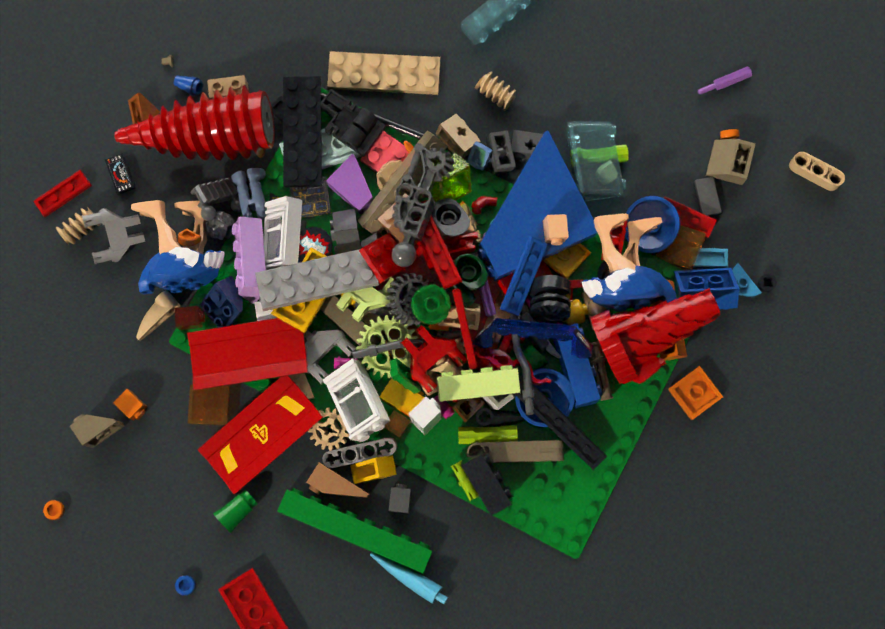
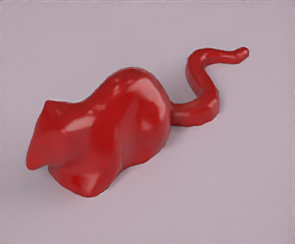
(495, 358)

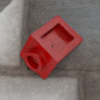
(507, 345)

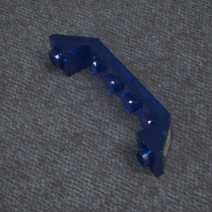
(580, 345)

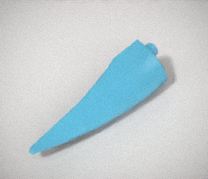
(413, 580)

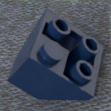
(223, 303)

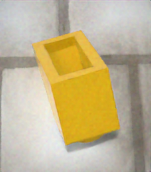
(373, 469)

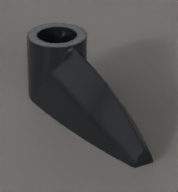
(499, 417)

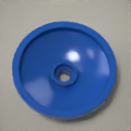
(666, 232)
(558, 392)

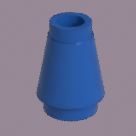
(189, 84)

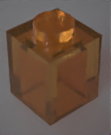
(398, 424)

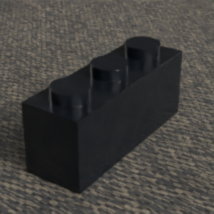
(487, 481)

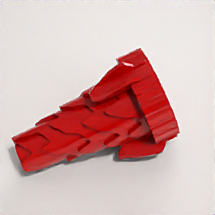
(637, 337)

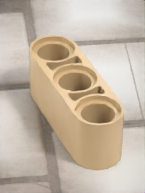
(825, 169)

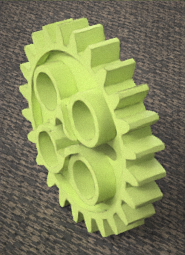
(375, 329)

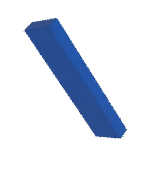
(524, 276)

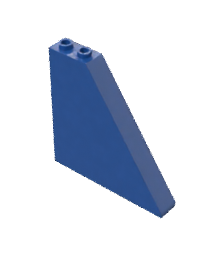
(539, 191)

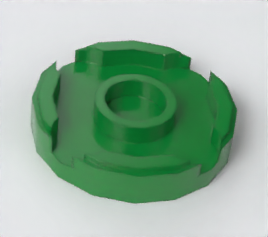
(431, 304)

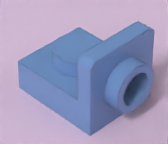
(479, 156)

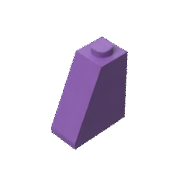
(351, 185)

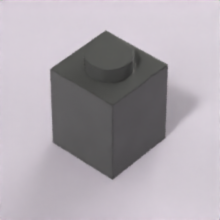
(400, 499)

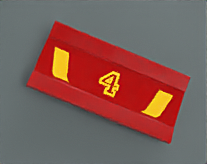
(260, 433)

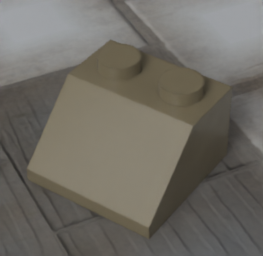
(94, 429)

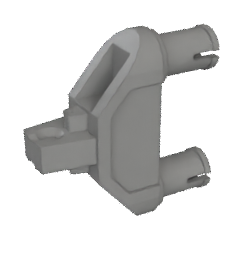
(319, 344)

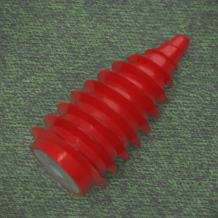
(208, 127)

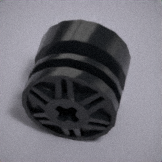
(550, 299)

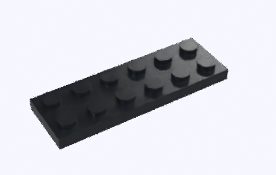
(302, 132)

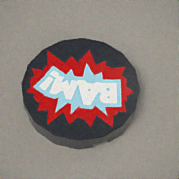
(314, 238)

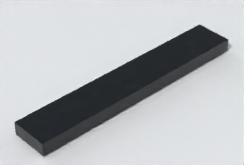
(564, 427)

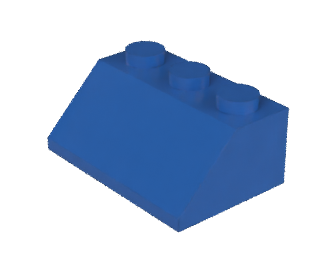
(719, 280)

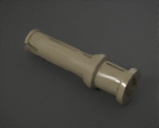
(598, 360)

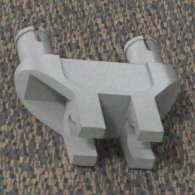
(116, 233)

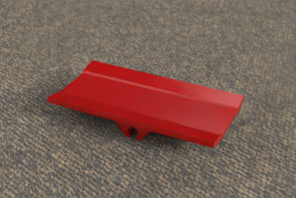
(246, 353)

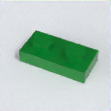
(401, 374)

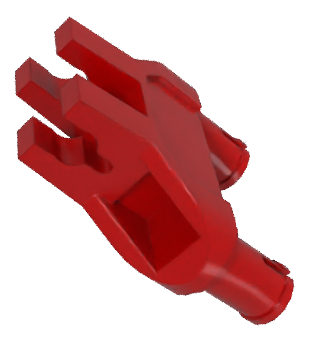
(428, 354)

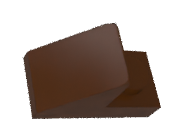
(468, 407)

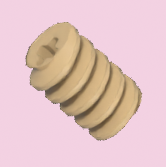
(496, 90)
(75, 227)

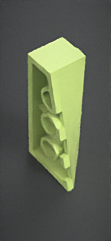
(478, 384)

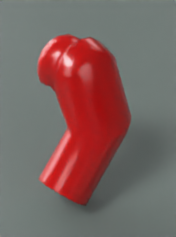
(481, 202)

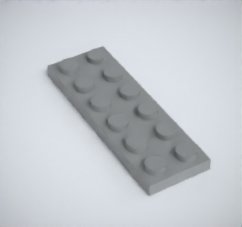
(314, 280)

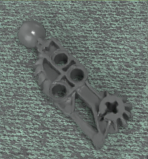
(408, 208)

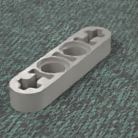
(360, 454)

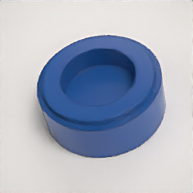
(185, 585)

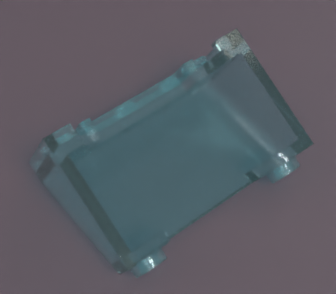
(595, 159)

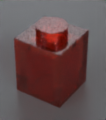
(189, 317)

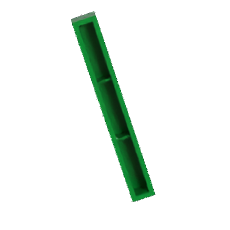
(355, 531)

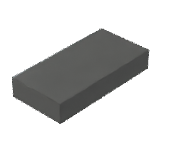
(707, 196)

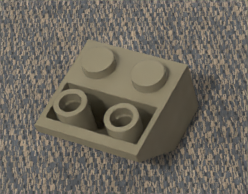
(730, 160)

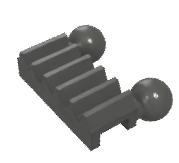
(215, 193)

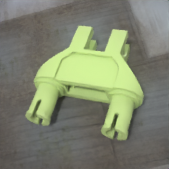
(367, 298)

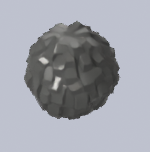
(220, 226)

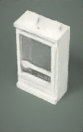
(282, 232)
(357, 400)

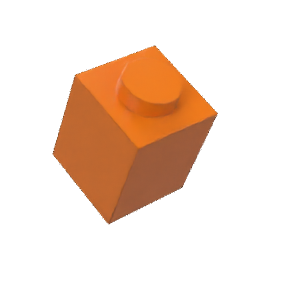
(130, 405)

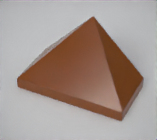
(141, 108)

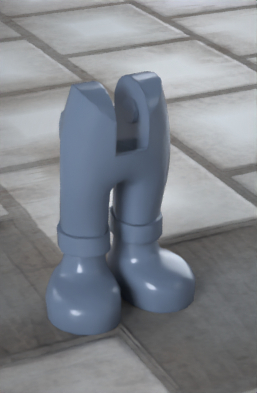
(257, 202)

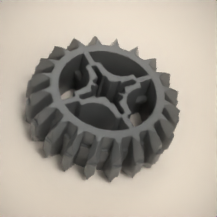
(405, 281)

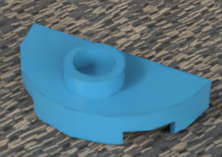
(746, 285)

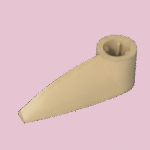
(157, 314)

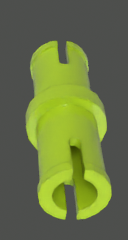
(464, 481)

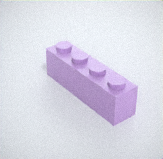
(249, 256)

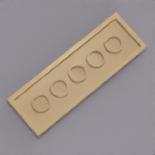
(383, 73)

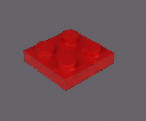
(379, 257)

